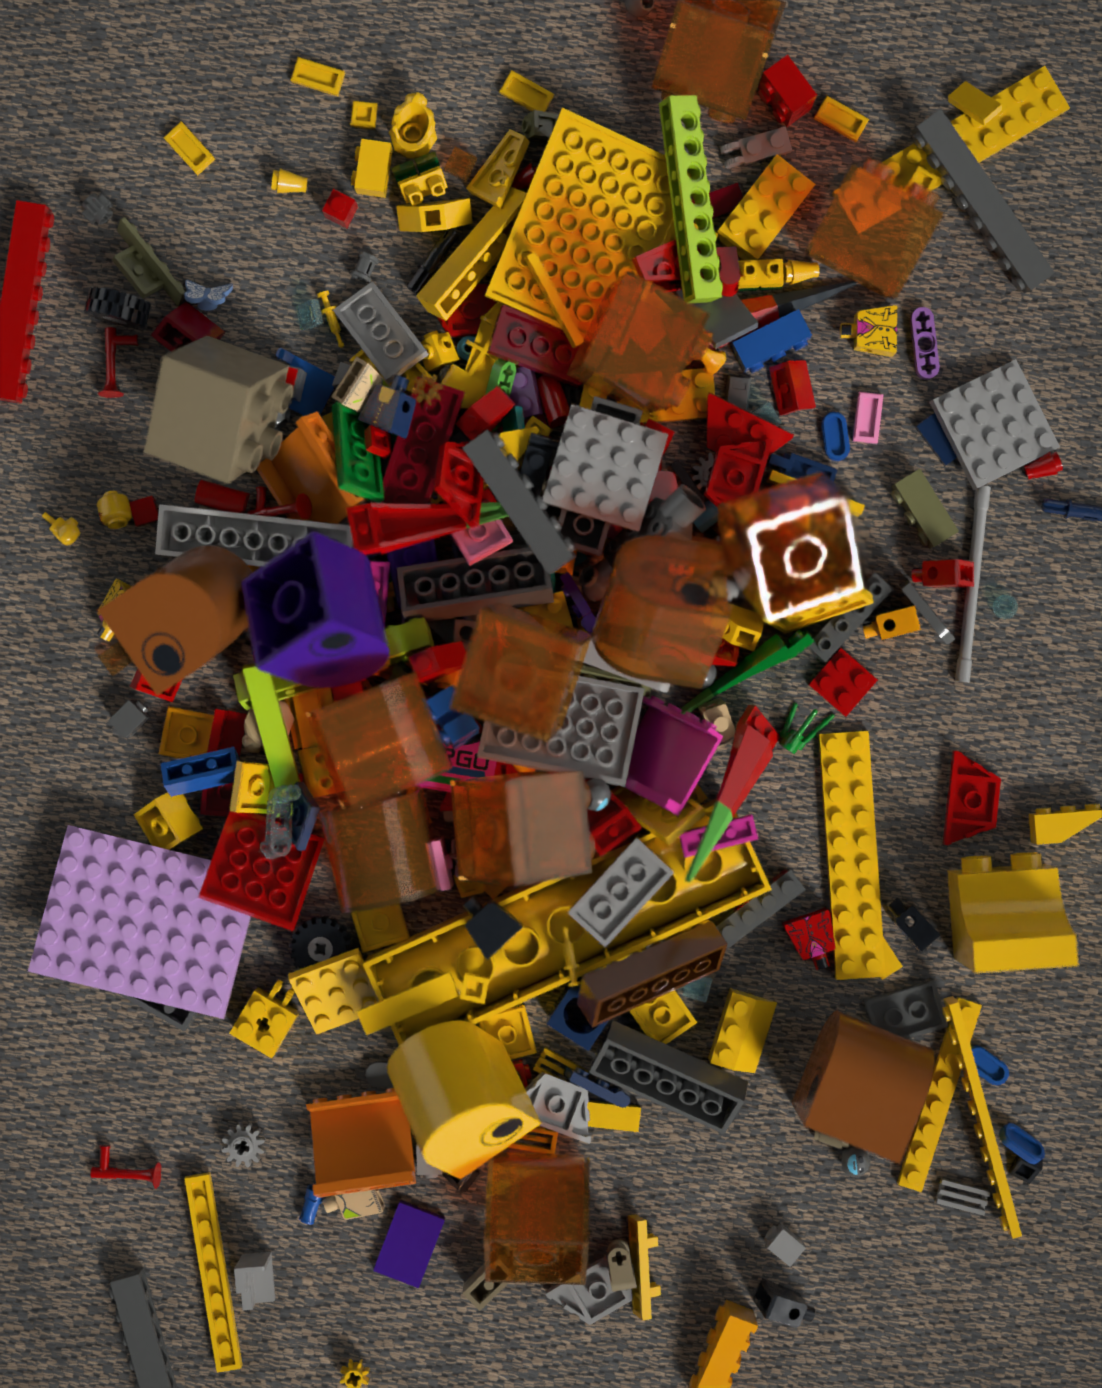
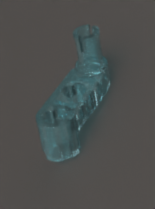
(279, 804)

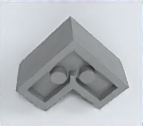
(255, 1279)

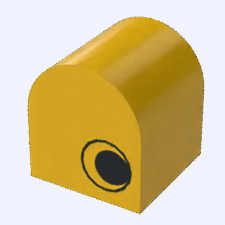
(460, 1095)

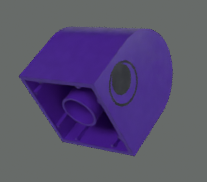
(316, 615)

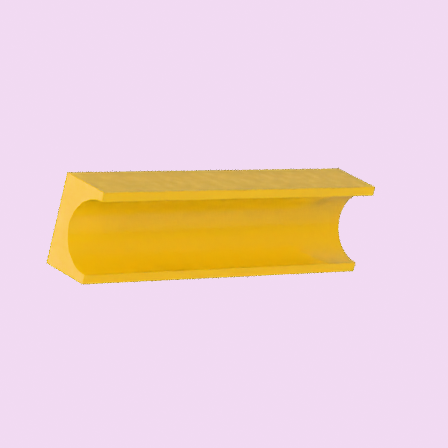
(535, 955)

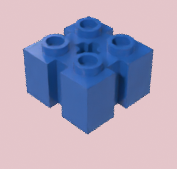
(455, 726)

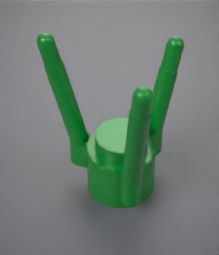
(792, 739)

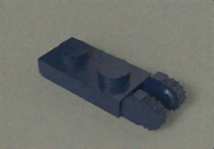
(598, 1087)

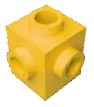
(440, 351)

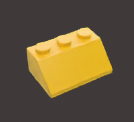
(741, 1031)

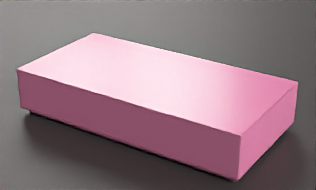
(867, 417)

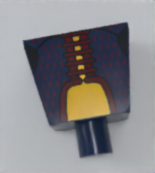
(390, 408)

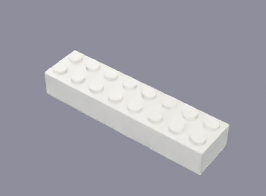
(249, 536)

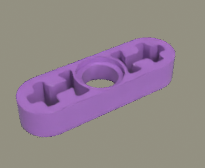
(916, 326)

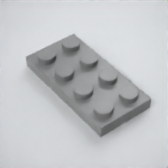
(380, 332)
(620, 892)

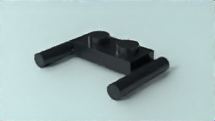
(536, 464)

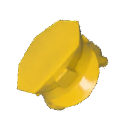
(413, 127)

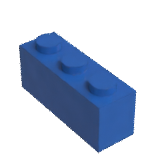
(771, 342)
(200, 771)

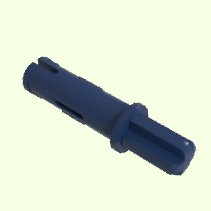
(1072, 509)

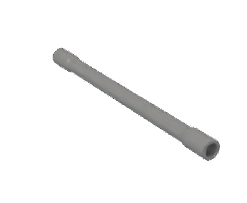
(964, 661)

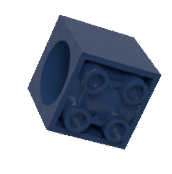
(559, 1020)

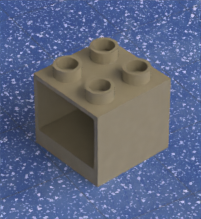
(218, 409)

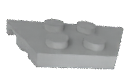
(560, 1106)
(593, 1299)

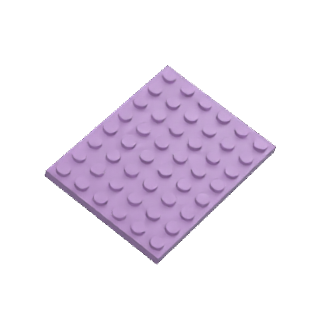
(133, 925)

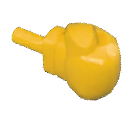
(64, 530)

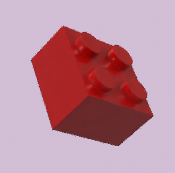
(786, 91)

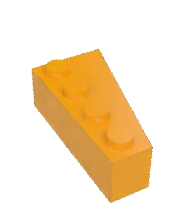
(724, 1346)

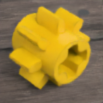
(358, 1369)

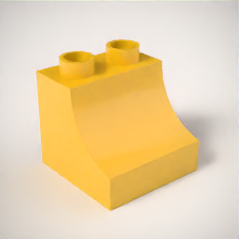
(1009, 915)

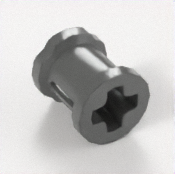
(364, 267)

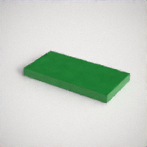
(357, 469)

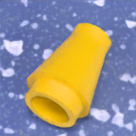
(288, 182)
(799, 271)

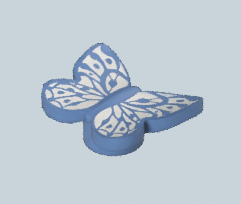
(208, 297)

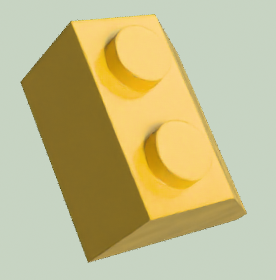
(168, 821)

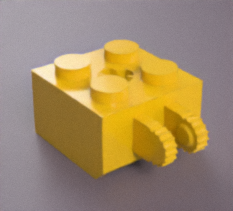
(279, 1015)

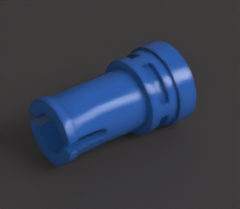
(310, 1206)

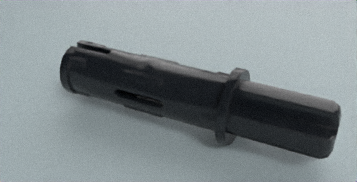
(433, 260)

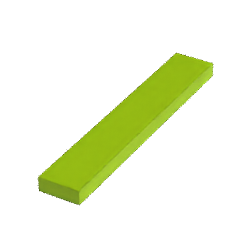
(271, 726)

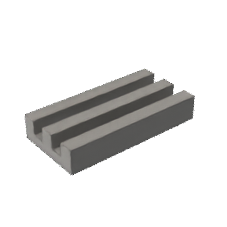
(982, 1201)

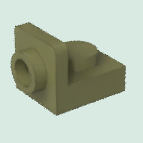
(538, 125)

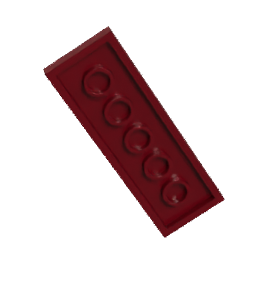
(415, 459)

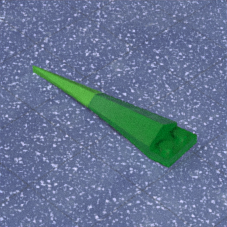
(767, 655)

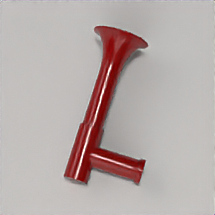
(111, 340)
(301, 506)
(152, 1175)

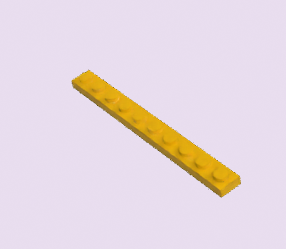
(978, 1107)

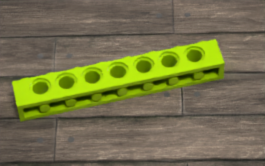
(681, 186)

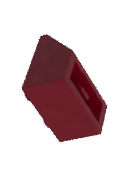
(183, 327)

